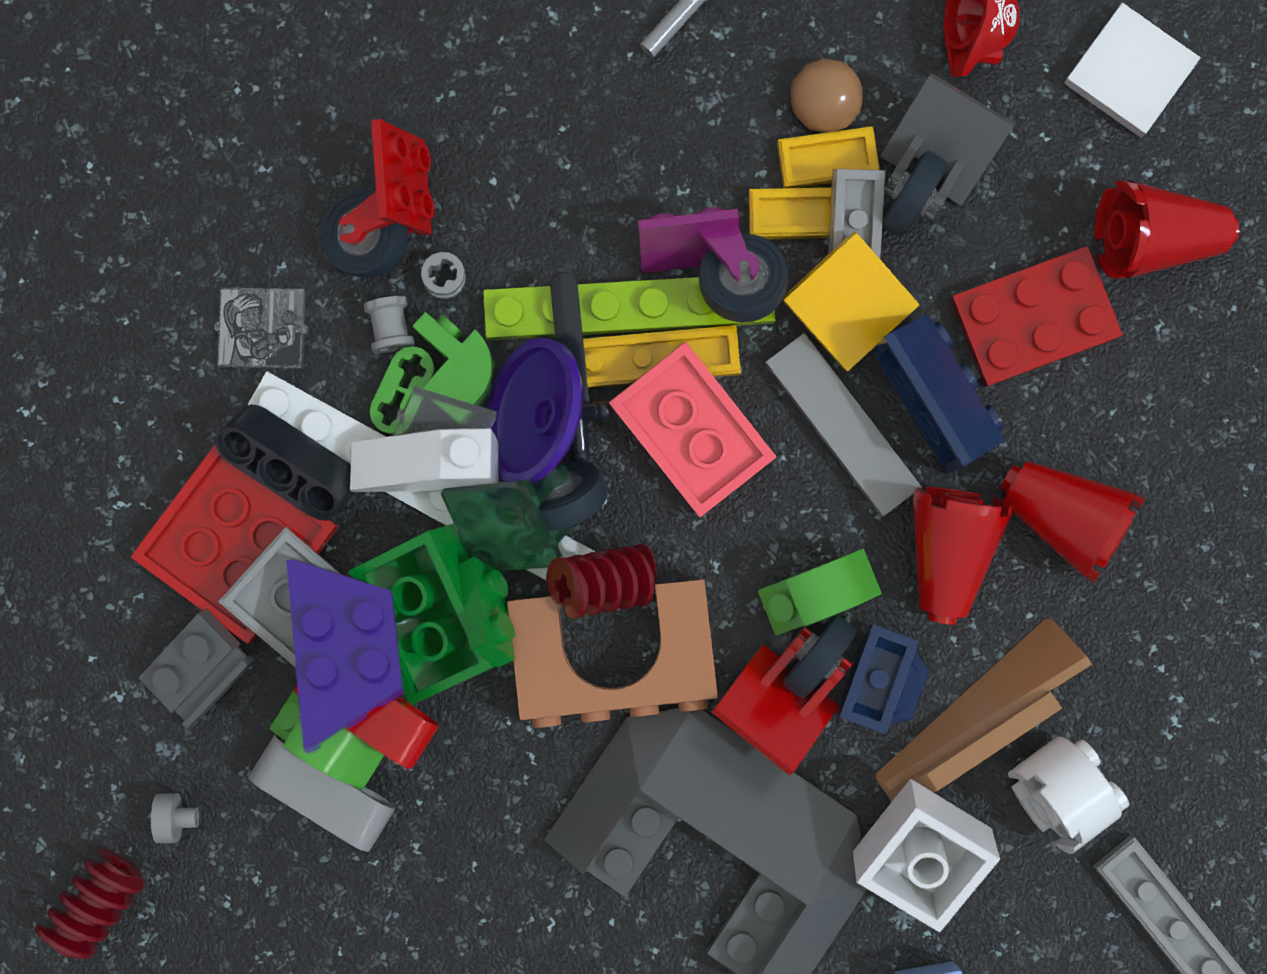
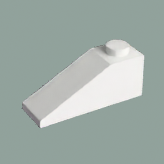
(425, 461)

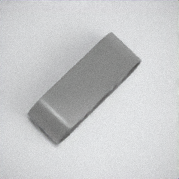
(338, 807)

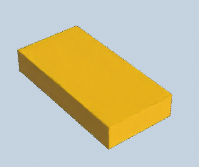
(811, 158)
(790, 213)

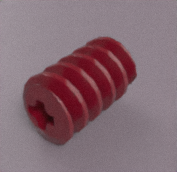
(602, 580)
(94, 906)

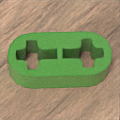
(393, 382)

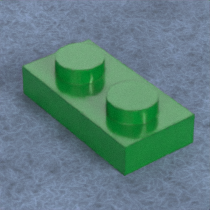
(487, 612)

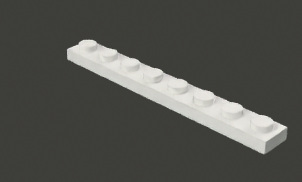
(337, 431)

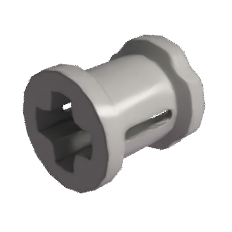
(389, 324)

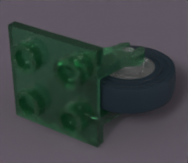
(523, 521)

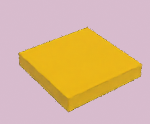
(850, 301)

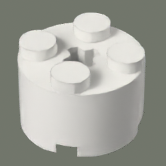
(1067, 792)

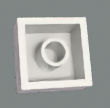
(925, 855)

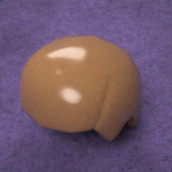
(826, 95)

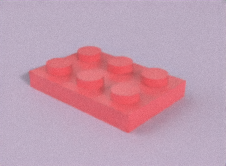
(692, 429)

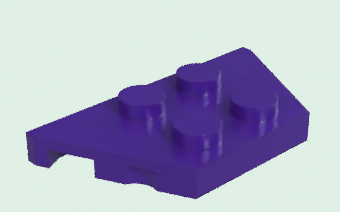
(342, 650)

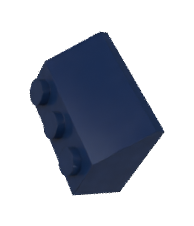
(939, 393)

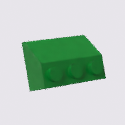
(427, 611)

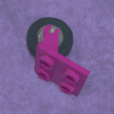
(738, 271)

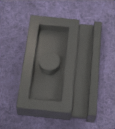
(196, 668)

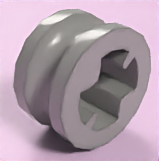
(435, 263)

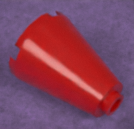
(1158, 229)
(1071, 513)
(954, 548)

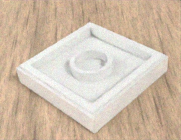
(1132, 70)

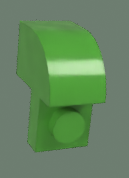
(469, 365)
(820, 592)
(340, 757)

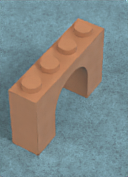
(552, 688)

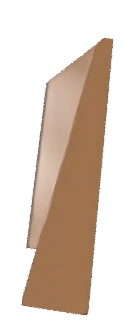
(990, 713)

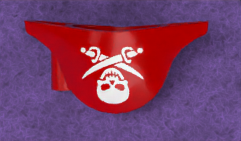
(978, 32)

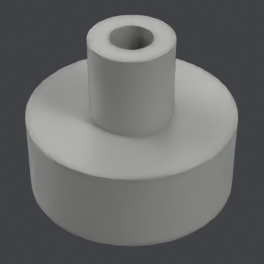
(170, 817)

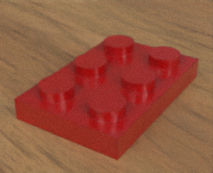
(1036, 316)

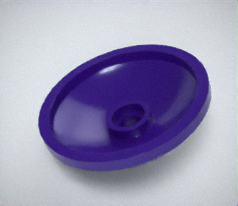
(536, 409)

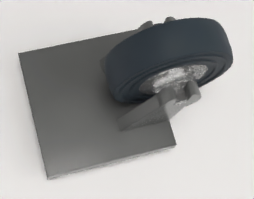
(944, 146)

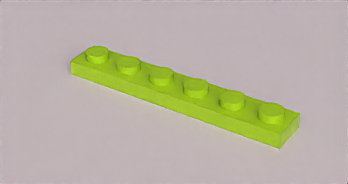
(605, 309)

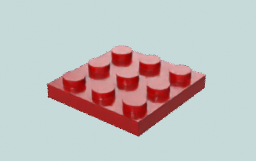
(217, 533)

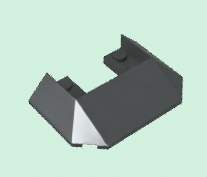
(741, 800)

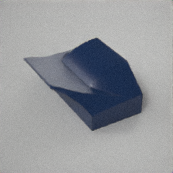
(883, 680)

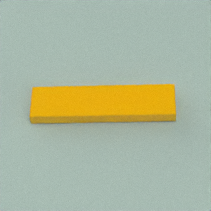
(627, 357)

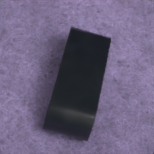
(286, 461)

